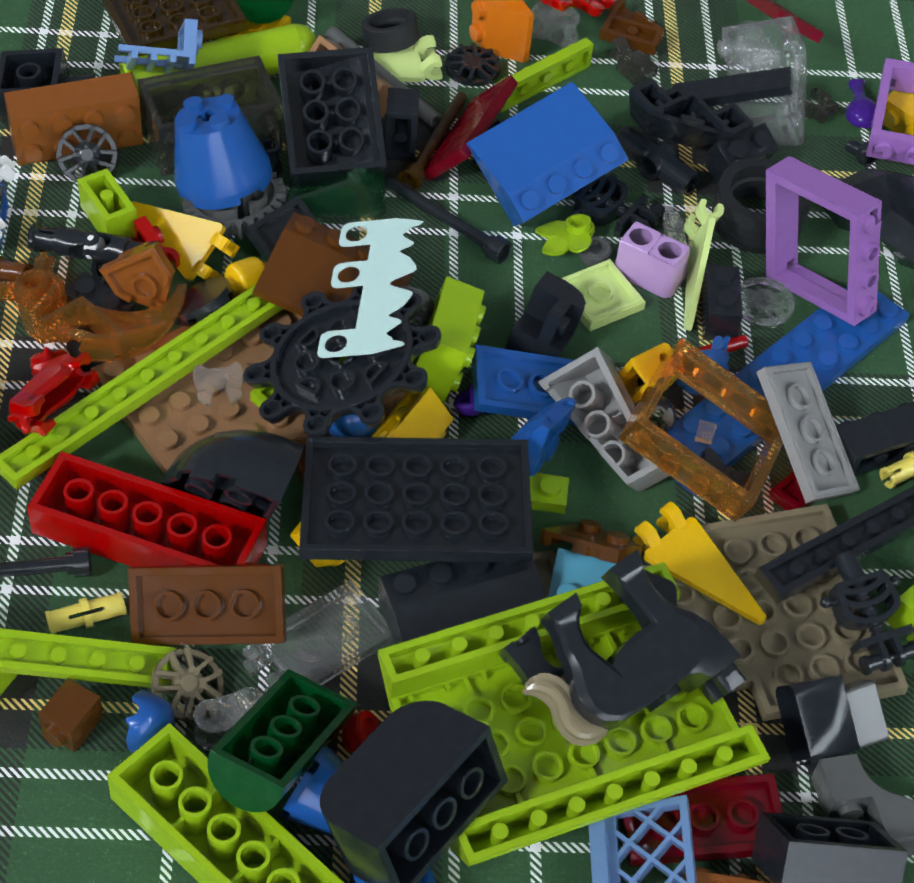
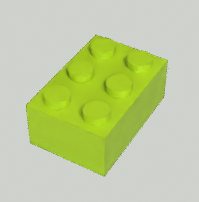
(456, 315)

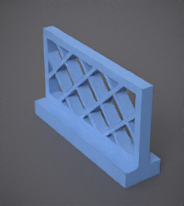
(606, 851)

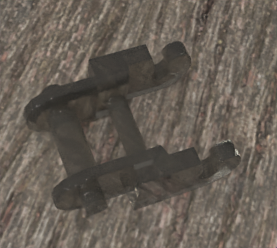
(824, 101)

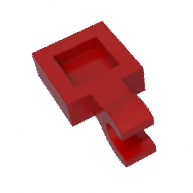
(146, 232)

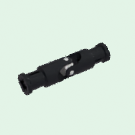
(79, 243)

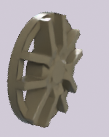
(187, 682)

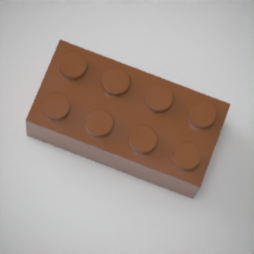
(44, 113)

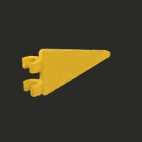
(190, 237)
(696, 561)

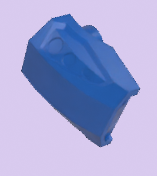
(543, 432)

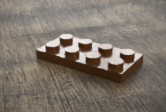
(207, 604)

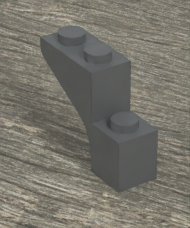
(849, 793)

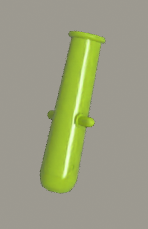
(263, 43)

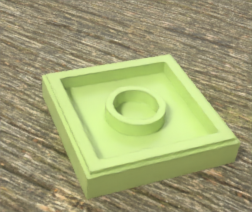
(606, 294)

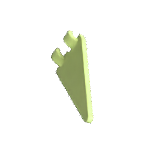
(407, 63)
(699, 249)

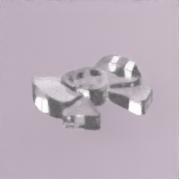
(207, 379)

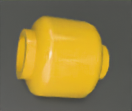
(243, 274)

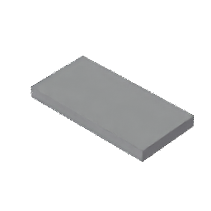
(808, 431)

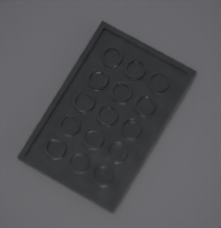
(416, 500)

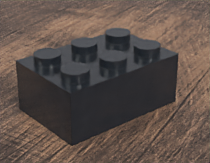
(826, 850)

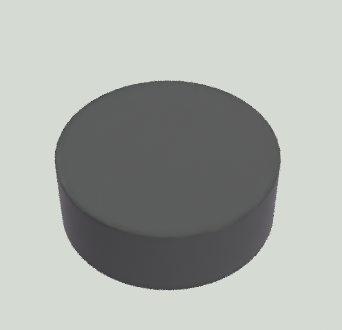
(598, 251)

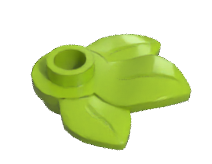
(567, 235)

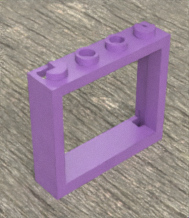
(884, 144)
(783, 186)

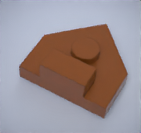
(140, 275)

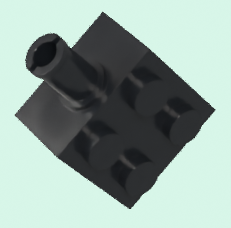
(33, 69)

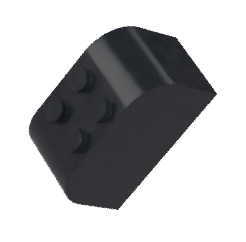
(411, 791)

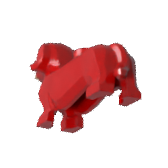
(54, 385)

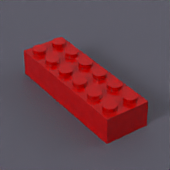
(140, 519)

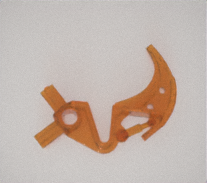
(50, 317)

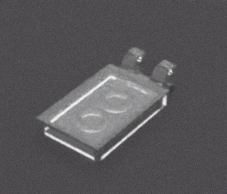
(324, 638)

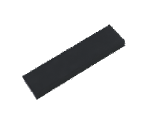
(742, 86)

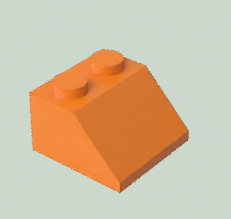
(503, 27)

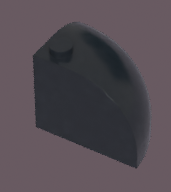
(237, 469)

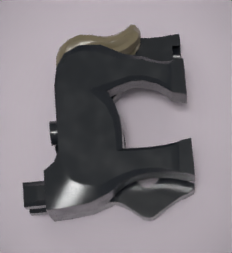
(665, 657)

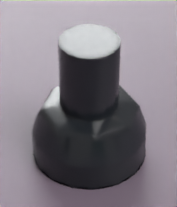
(860, 151)

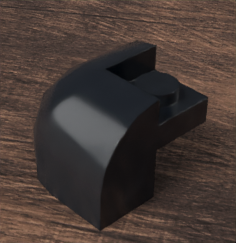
(549, 318)

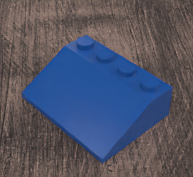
(546, 153)

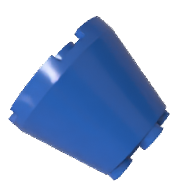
(217, 154)

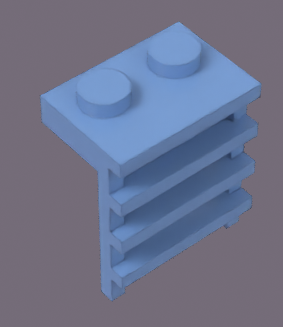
(183, 58)

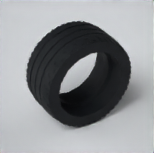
(739, 224)

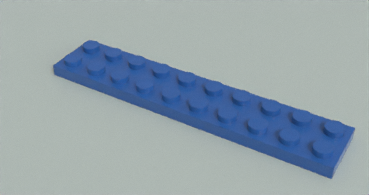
(820, 339)

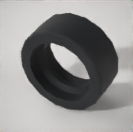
(390, 30)

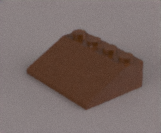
(305, 264)

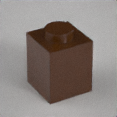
(70, 715)

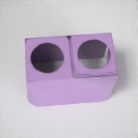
(652, 260)

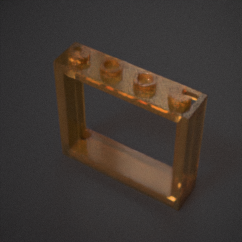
(682, 463)

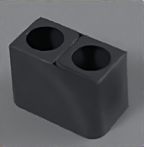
(817, 719)

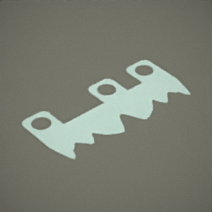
(378, 296)

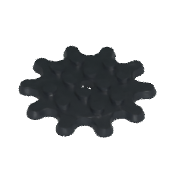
(322, 385)

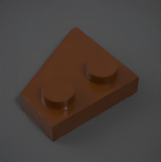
(633, 27)
(591, 540)

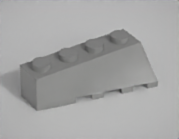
(602, 413)

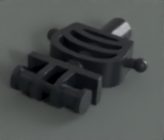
(604, 209)
(883, 644)

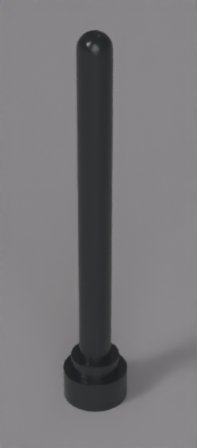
(496, 247)
(74, 562)

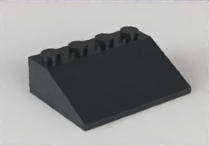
(330, 114)
(452, 594)

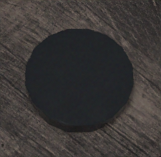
(204, 299)

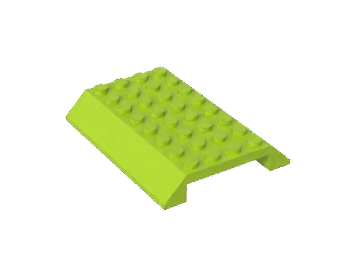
(550, 780)

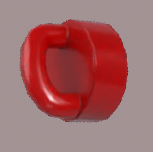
(358, 729)

